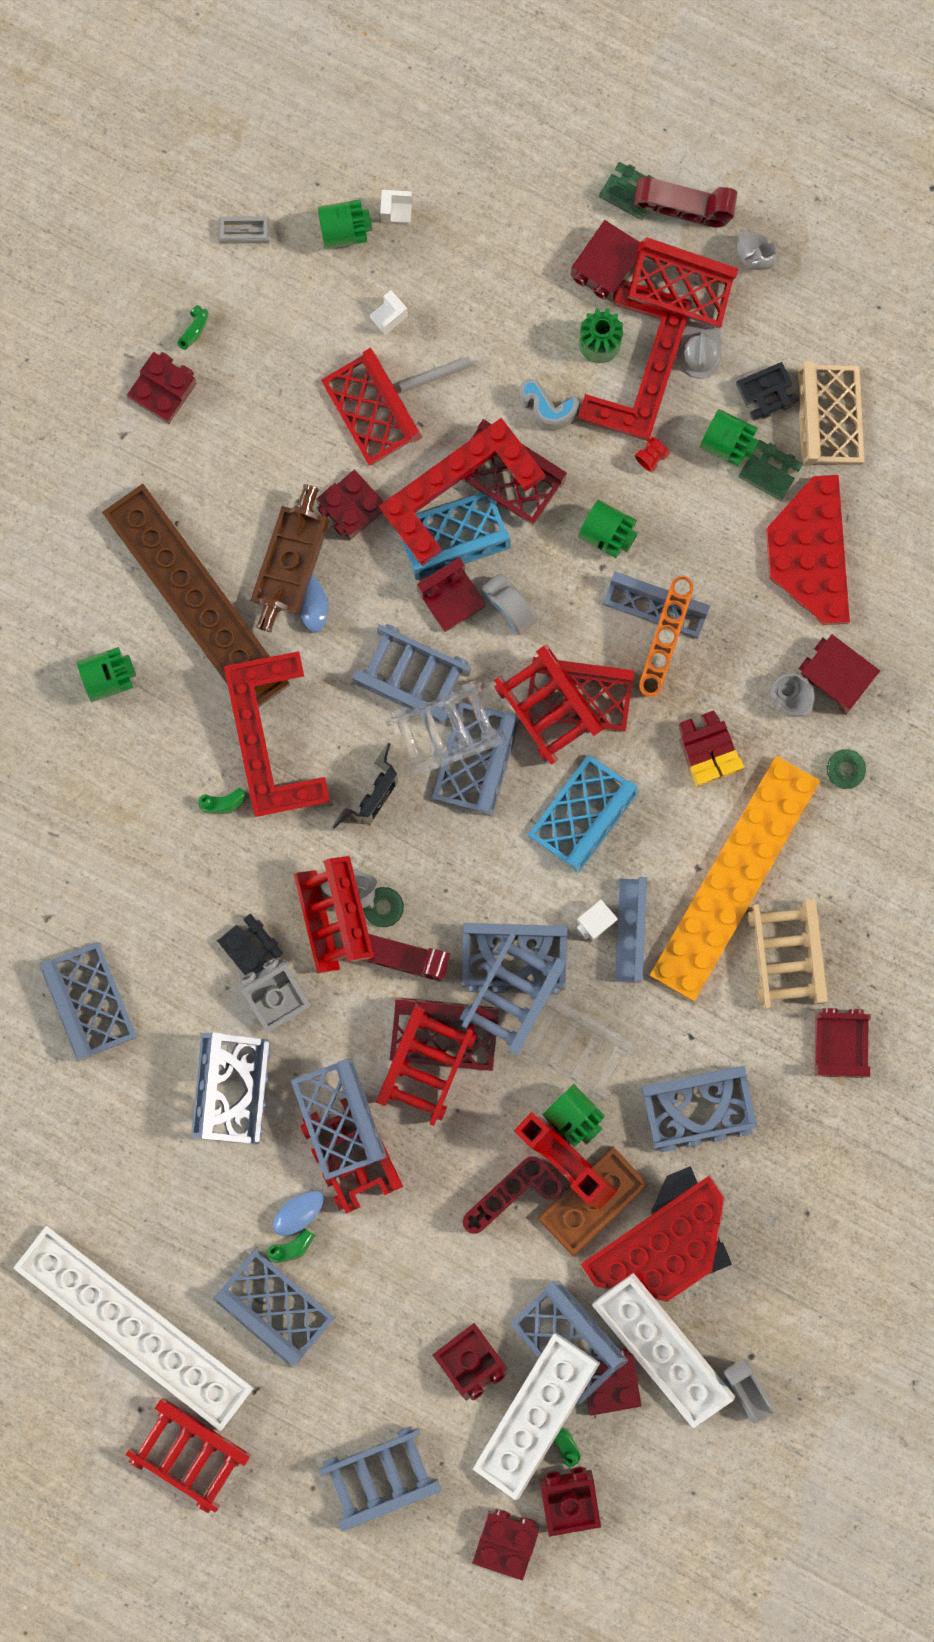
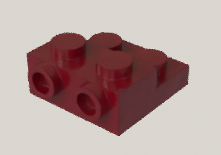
(162, 386)
(350, 505)
(470, 1363)
(618, 1391)
(569, 1501)
(506, 1544)

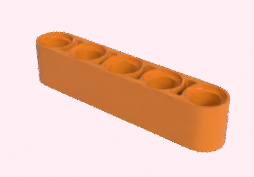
(658, 646)

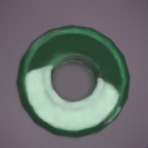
(857, 763)
(393, 915)

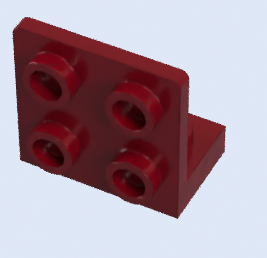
(450, 595)

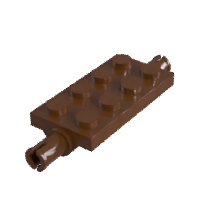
(290, 559)

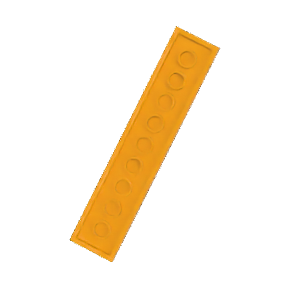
(734, 878)

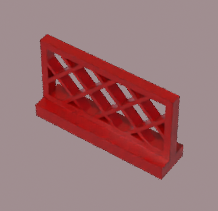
(688, 262)
(390, 396)
(590, 673)

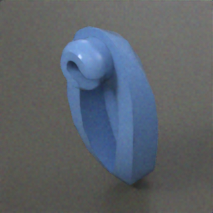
(314, 607)
(298, 1213)

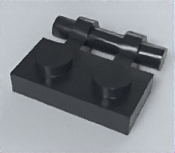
(764, 384)
(243, 952)

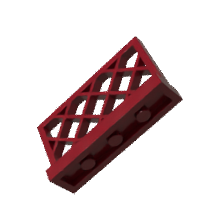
(554, 476)
(440, 1011)

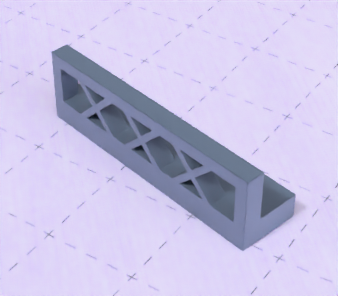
(653, 595)
(631, 930)

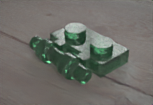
(621, 192)
(768, 477)

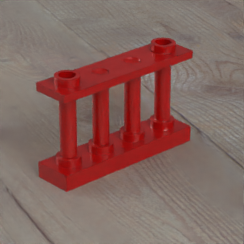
(560, 681)
(348, 912)
(400, 1068)
(212, 1441)

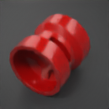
(652, 454)

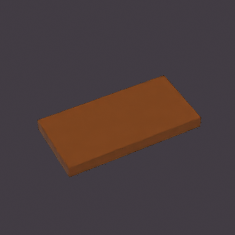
(575, 1221)

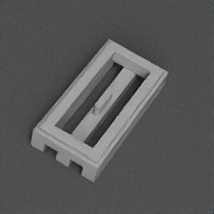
(226, 239)

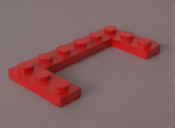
(641, 418)
(492, 441)
(241, 683)

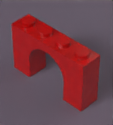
(550, 1144)

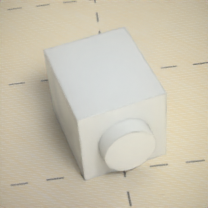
(595, 921)

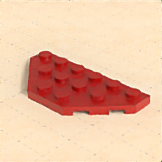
(809, 551)
(668, 1247)

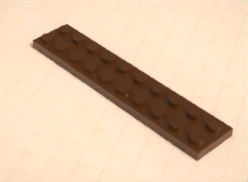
(186, 585)

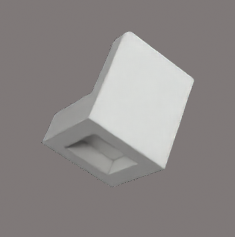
(396, 207)
(389, 313)

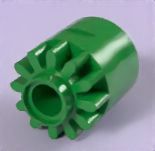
(344, 224)
(600, 336)
(730, 438)
(608, 529)
(106, 674)
(575, 1116)

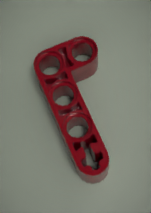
(686, 203)
(409, 958)
(507, 1198)

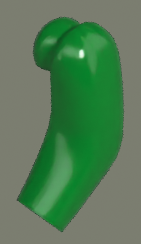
(195, 329)
(224, 804)
(291, 1250)
(567, 1447)

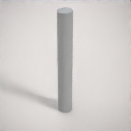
(435, 374)

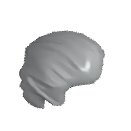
(756, 251)
(792, 695)

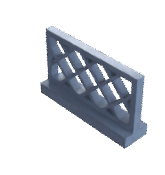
(495, 769)
(65, 1006)
(361, 1117)
(580, 1321)
(259, 1327)

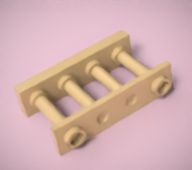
(809, 939)

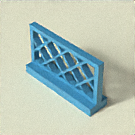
(467, 551)
(601, 826)

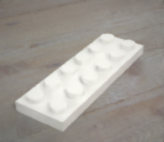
(663, 1350)
(536, 1416)

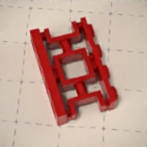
(334, 1163)

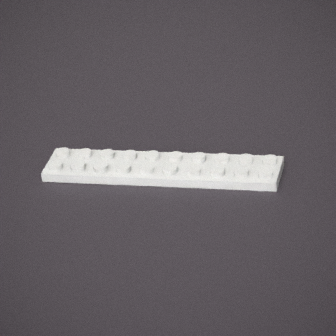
(133, 1328)

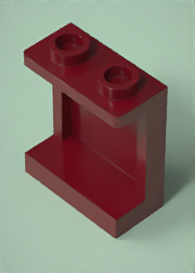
(606, 261)
(839, 672)
(841, 1043)

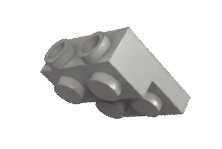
(273, 994)

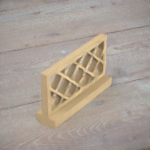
(810, 409)

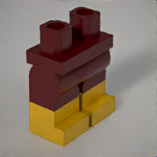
(706, 743)

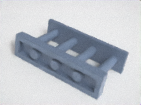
(391, 689)
(538, 993)
(400, 1494)

